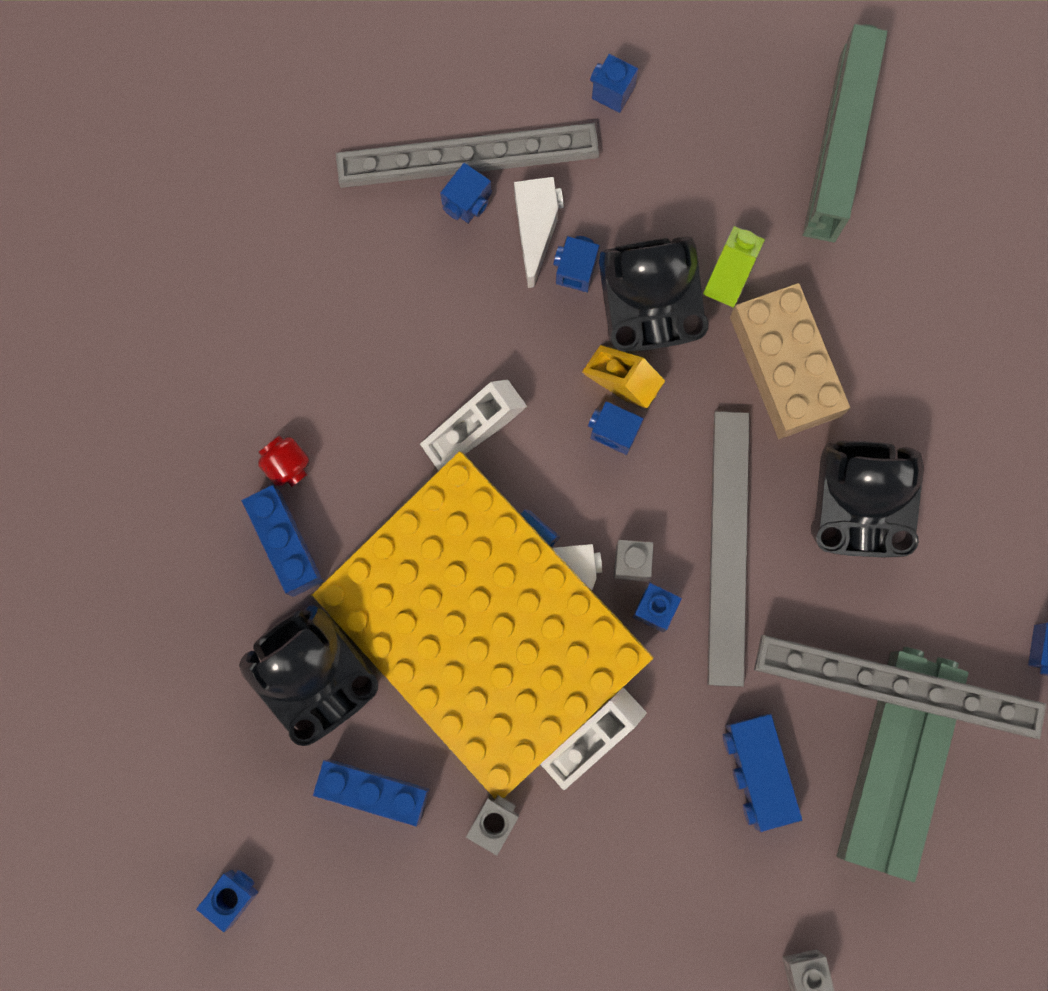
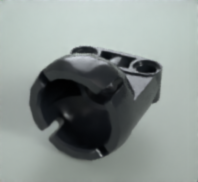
(653, 292)
(868, 498)
(308, 674)

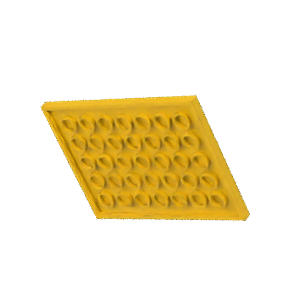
(481, 626)

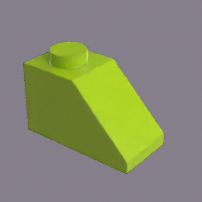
(733, 266)

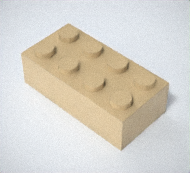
(789, 361)

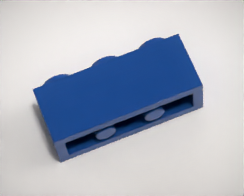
(282, 541)
(762, 773)
(371, 792)

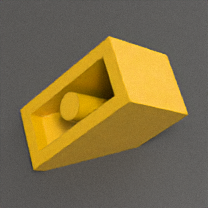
(624, 375)

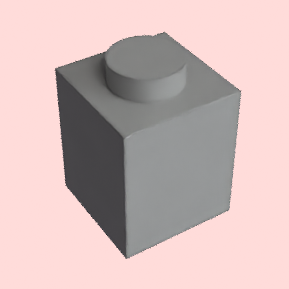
(633, 560)

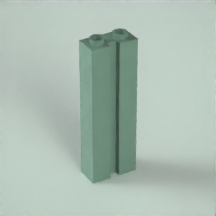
(845, 133)
(899, 778)

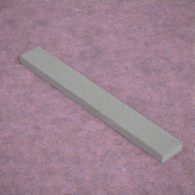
(478, 152)
(728, 549)
(900, 687)

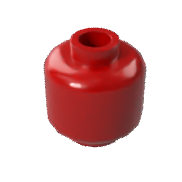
(283, 461)

